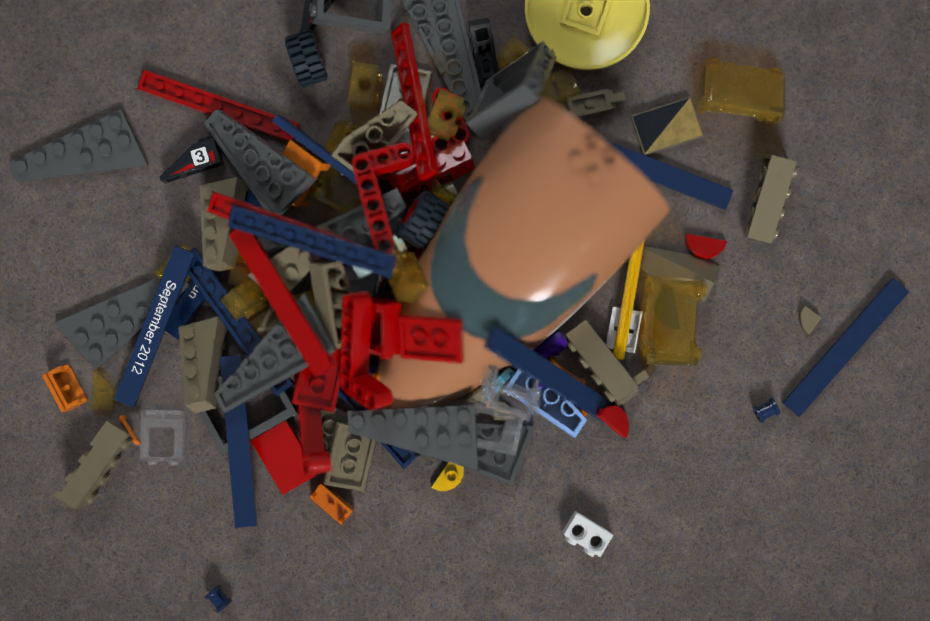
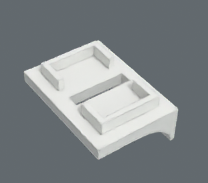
(634, 325)

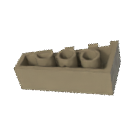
(770, 198)
(218, 247)
(294, 264)
(329, 288)
(200, 360)
(604, 366)
(95, 466)

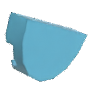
(506, 375)

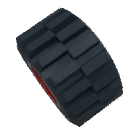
(306, 58)
(422, 219)

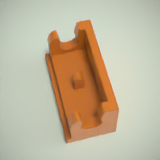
(65, 388)
(332, 503)

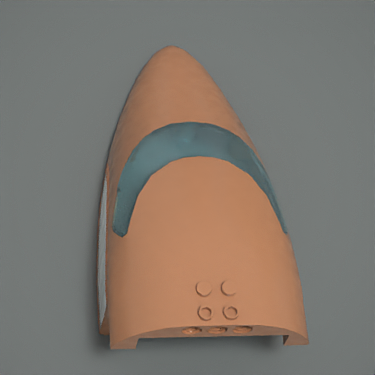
(524, 247)

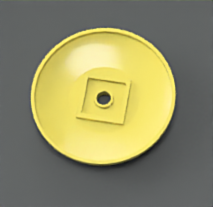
(590, 40)

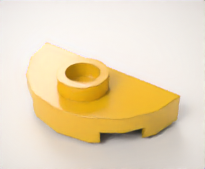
(449, 477)

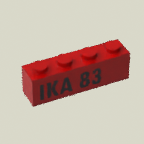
(450, 165)

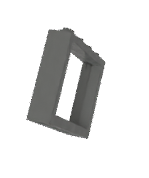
(379, 26)
(494, 108)
(256, 431)

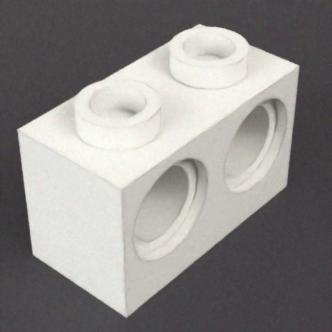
(589, 530)

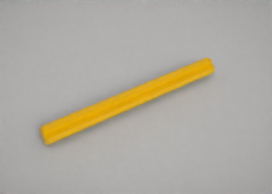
(628, 303)

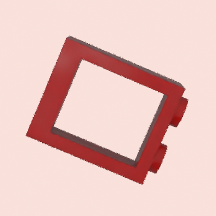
(390, 328)

